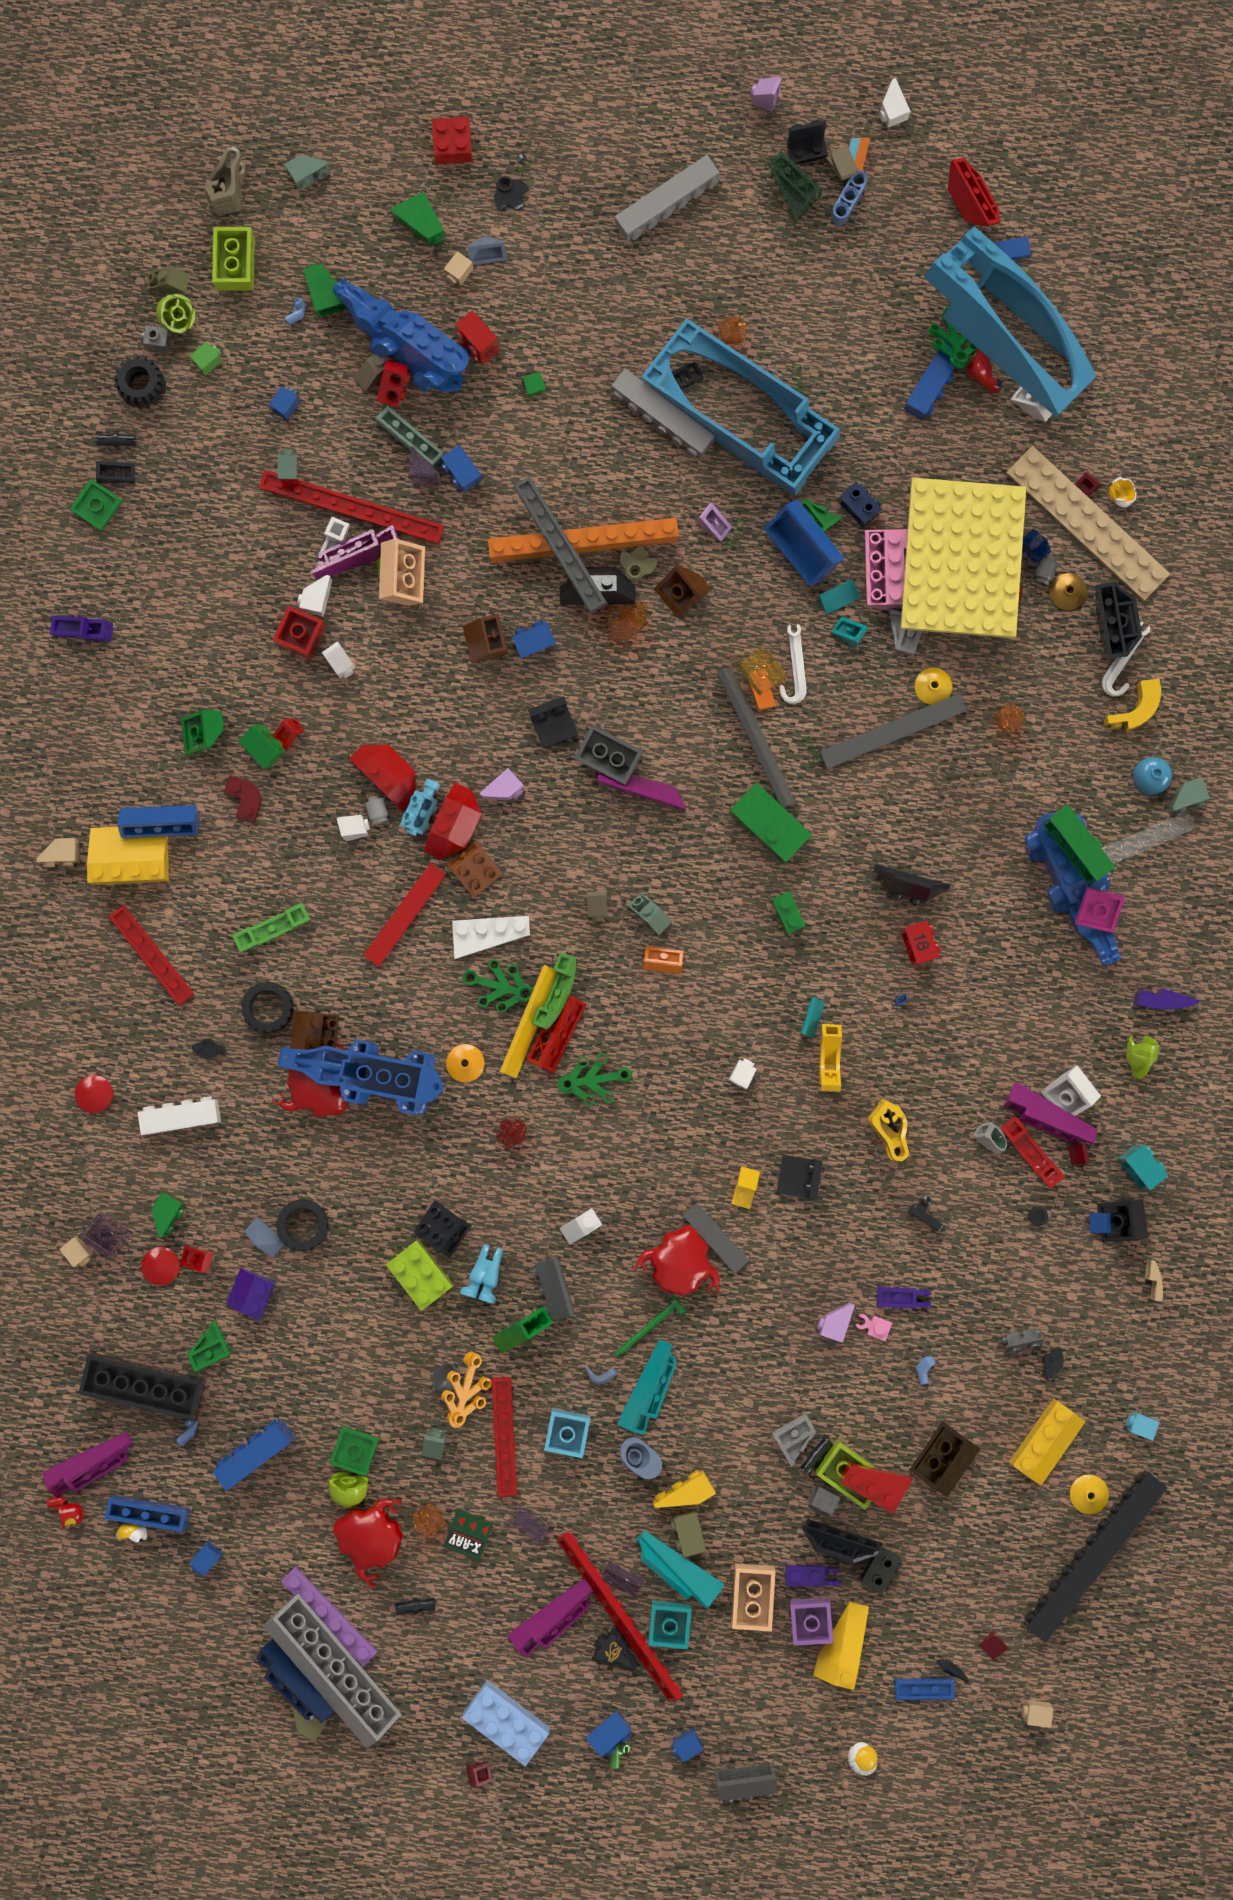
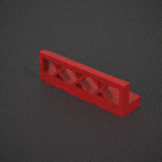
(559, 1035)

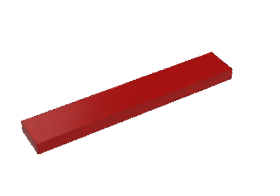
(404, 914)
(151, 955)
(504, 1437)

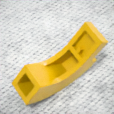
(1148, 700)
(830, 1057)

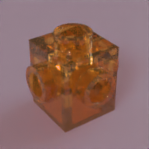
(732, 330)
(1004, 717)
(428, 1520)

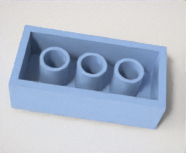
(506, 1722)

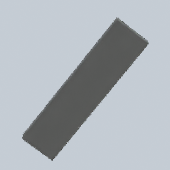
(715, 1238)

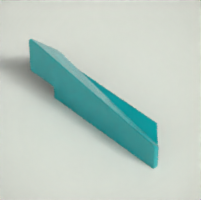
(649, 1390)
(678, 1571)

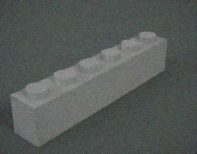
(667, 198)
(662, 413)

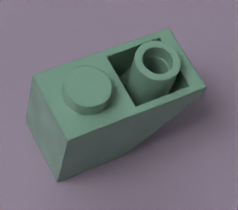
(306, 170)
(287, 464)
(1189, 794)
(650, 913)
(434, 1443)

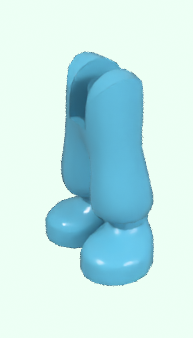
(486, 1273)

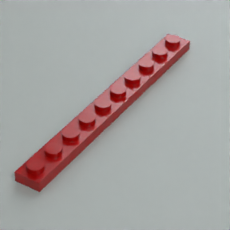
(352, 507)
(622, 1621)

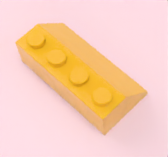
(1047, 1441)

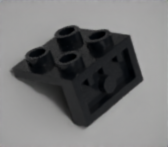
(807, 142)
(553, 722)
(799, 1177)
(442, 1229)

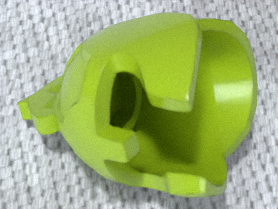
(1141, 1056)

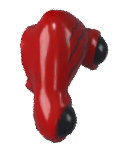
(981, 371)

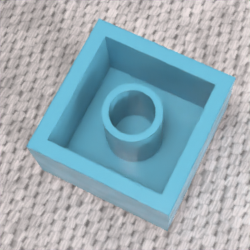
(567, 1433)

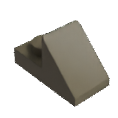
(842, 163)

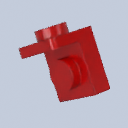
(287, 732)

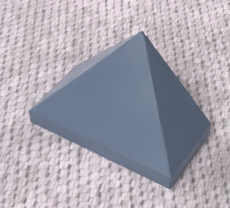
(486, 250)
(264, 1237)

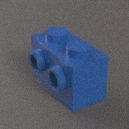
(461, 469)
(533, 639)
(609, 1733)

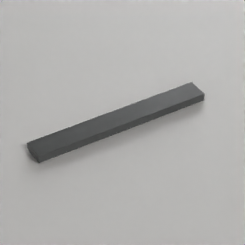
(560, 545)
(893, 730)
(756, 737)

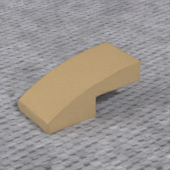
(1153, 1273)

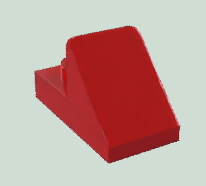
(196, 1259)

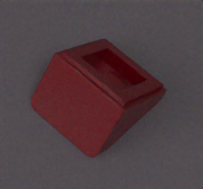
(1088, 483)
(1078, 1154)
(993, 1645)
(479, 1774)

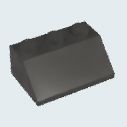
(609, 755)
(554, 1288)
(746, 1782)

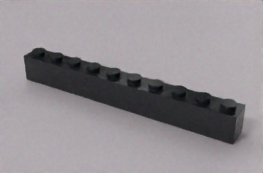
(1094, 1556)

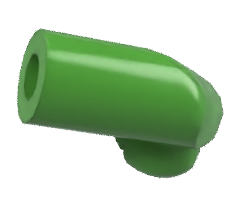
(615, 1756)

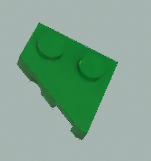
(822, 517)
(209, 1348)

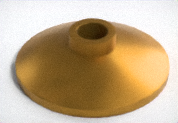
(1062, 598)

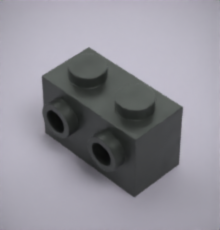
(880, 1570)

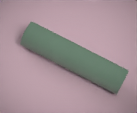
(409, 436)

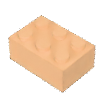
(402, 572)
(753, 1597)

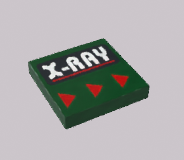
(468, 1534)

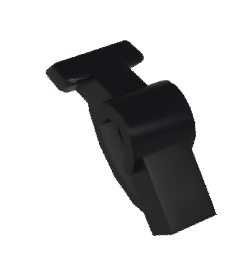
(208, 1048)
(1052, 1363)

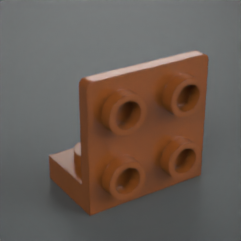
(474, 868)

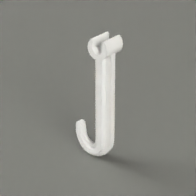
(798, 668)
(1115, 669)

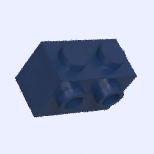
(860, 504)

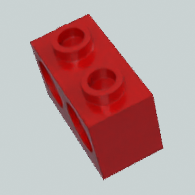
(392, 383)

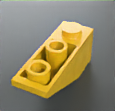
(690, 1492)

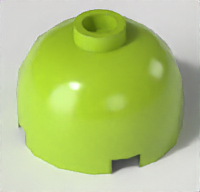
(175, 313)
(347, 1490)

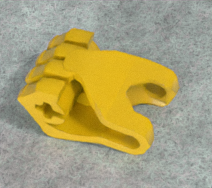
(889, 1137)

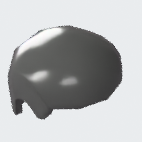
(440, 1378)

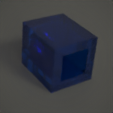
(1035, 546)

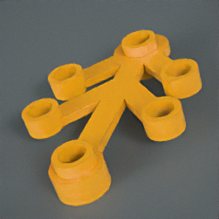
(465, 1392)

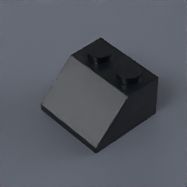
(1126, 1220)

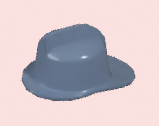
(640, 1458)

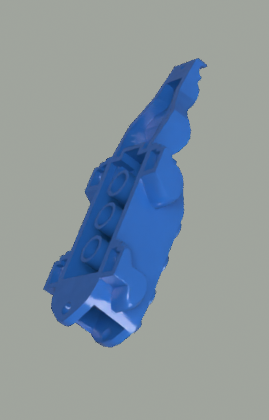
(408, 338)
(1069, 888)
(366, 1073)

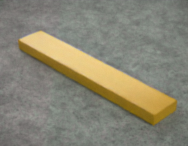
(526, 1030)

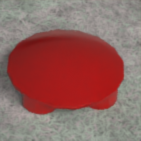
(93, 1094)
(160, 1266)

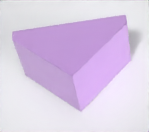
(714, 522)

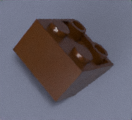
(485, 638)
(313, 1030)

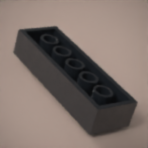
(142, 1386)

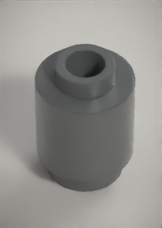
(1045, 571)

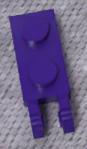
(900, 1297)
(810, 1576)

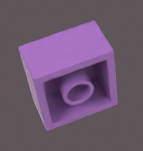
(811, 1621)

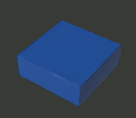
(1100, 1223)

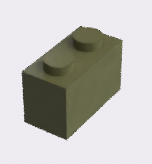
(689, 1533)

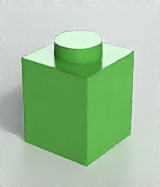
(206, 358)

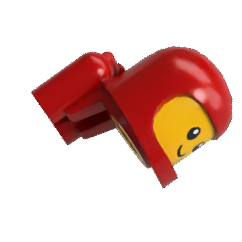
(69, 1513)

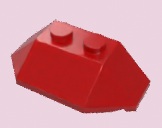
(971, 194)
(387, 771)
(454, 823)

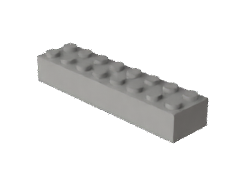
(332, 1670)

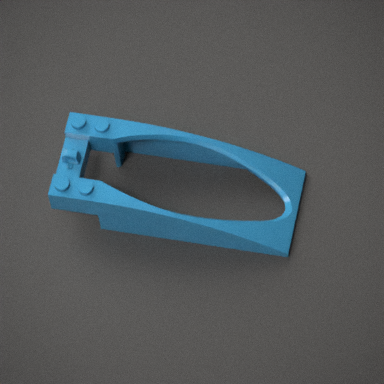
(983, 328)
(820, 432)

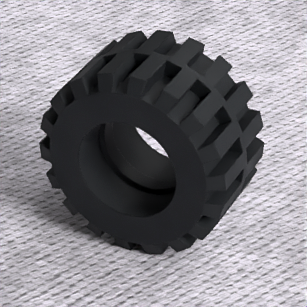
(135, 368)

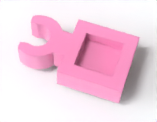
(876, 1327)

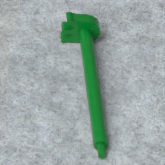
(675, 1304)

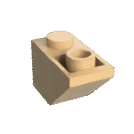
(60, 851)

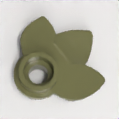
(637, 561)

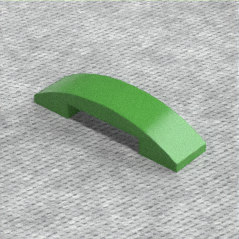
(271, 928)
(559, 992)

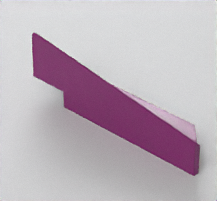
(353, 552)
(646, 789)
(1047, 1116)
(87, 1466)
(552, 1620)

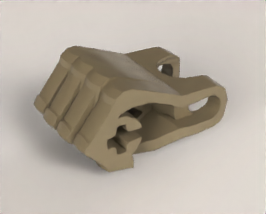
(229, 197)

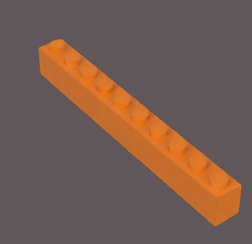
(586, 539)

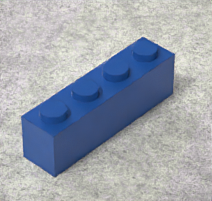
(931, 385)
(158, 821)
(147, 1513)

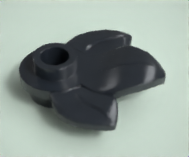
(512, 195)

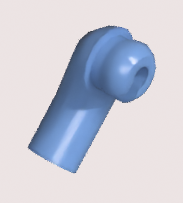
(298, 312)
(923, 1367)
(189, 1433)

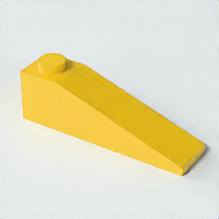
(840, 1660)

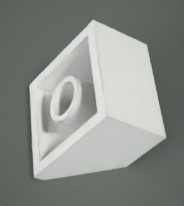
(1072, 1092)

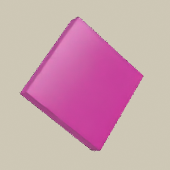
(1100, 909)

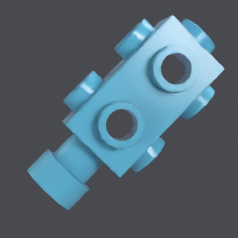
(420, 809)

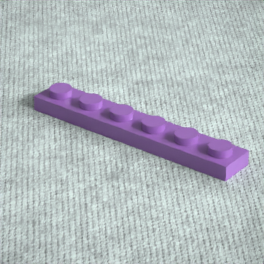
(335, 1621)

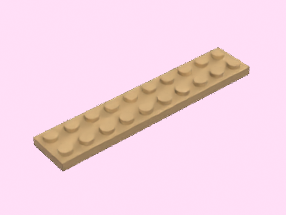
(1088, 523)

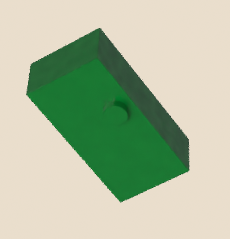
(770, 823)
(1078, 844)

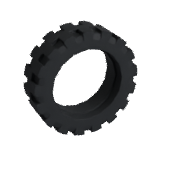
(253, 992)
(282, 1221)

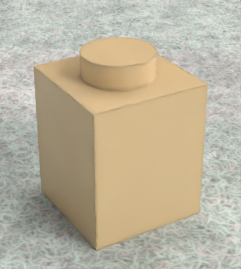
(458, 269)
(76, 1252)
(1037, 1713)

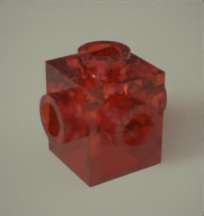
(512, 1132)

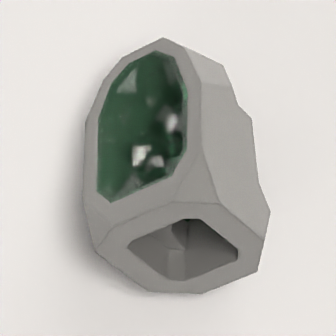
(991, 1137)

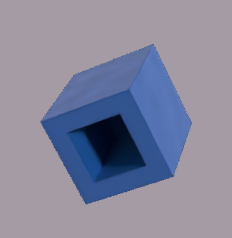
(284, 402)
(205, 1559)
(687, 1745)

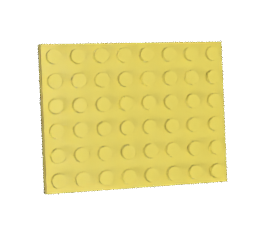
(963, 558)

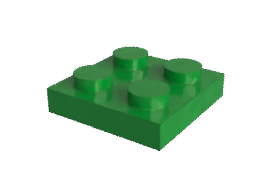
(96, 505)
(354, 1450)

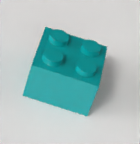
(1143, 1167)
(669, 1624)

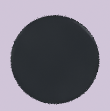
(1037, 1215)

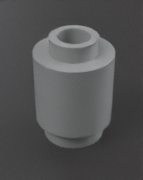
(377, 810)

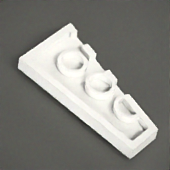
(481, 934)

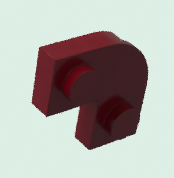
(249, 797)

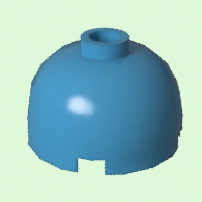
(1152, 775)

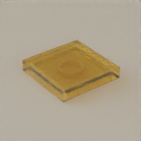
(762, 670)

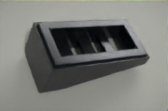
(686, 383)
(114, 479)

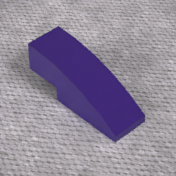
(81, 628)
(1163, 1000)

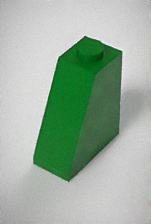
(420, 219)
(321, 290)
(522, 1330)

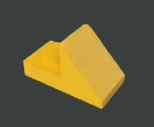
(745, 1187)

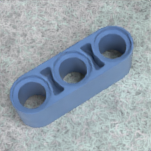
(847, 206)

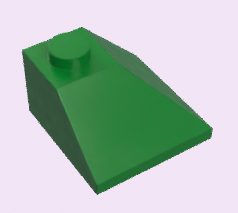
(201, 730)

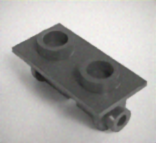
(1030, 1340)

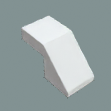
(335, 533)

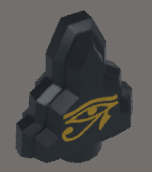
(613, 1651)

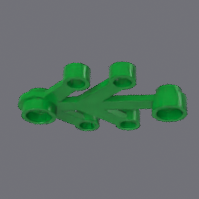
(958, 357)
(502, 987)
(590, 1080)

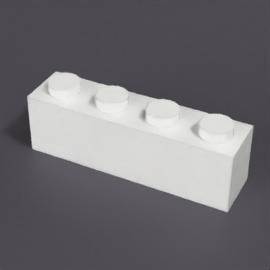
(179, 1116)

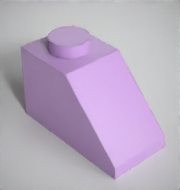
(766, 93)
(503, 787)
(836, 1322)

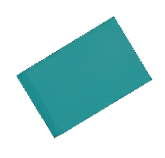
(849, 631)

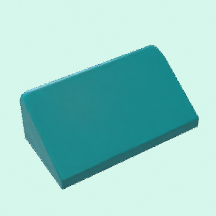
(839, 596)
(812, 1018)

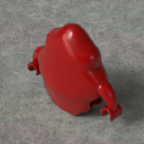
(308, 1094)
(680, 1262)
(369, 1537)

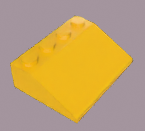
(126, 859)

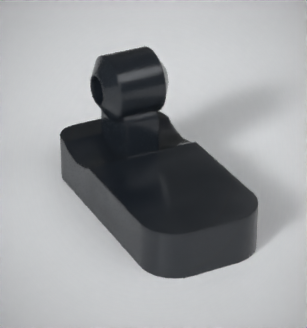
(919, 1212)

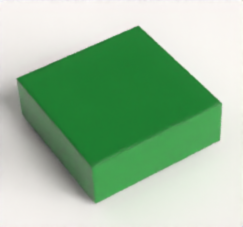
(534, 384)

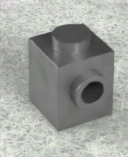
(156, 339)
(825, 1499)

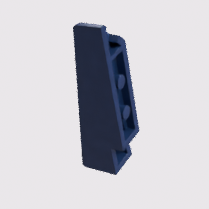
(292, 1683)

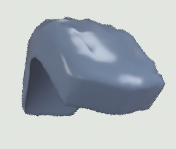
(602, 1379)

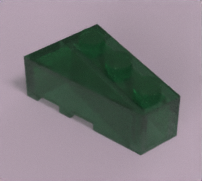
(794, 185)

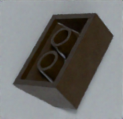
(944, 1459)

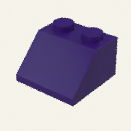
(251, 1293)

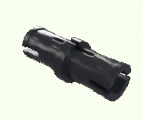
(115, 440)
(816, 1455)
(415, 1606)

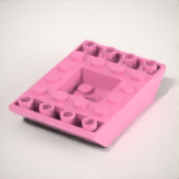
(885, 567)

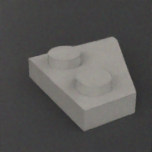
(905, 640)
(794, 1437)

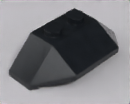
(611, 583)
(1117, 620)
(909, 886)
(840, 1544)

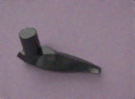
(951, 1669)

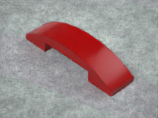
(1032, 1153)

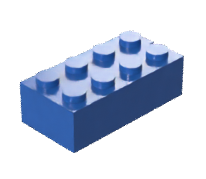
(803, 543)
(249, 1457)

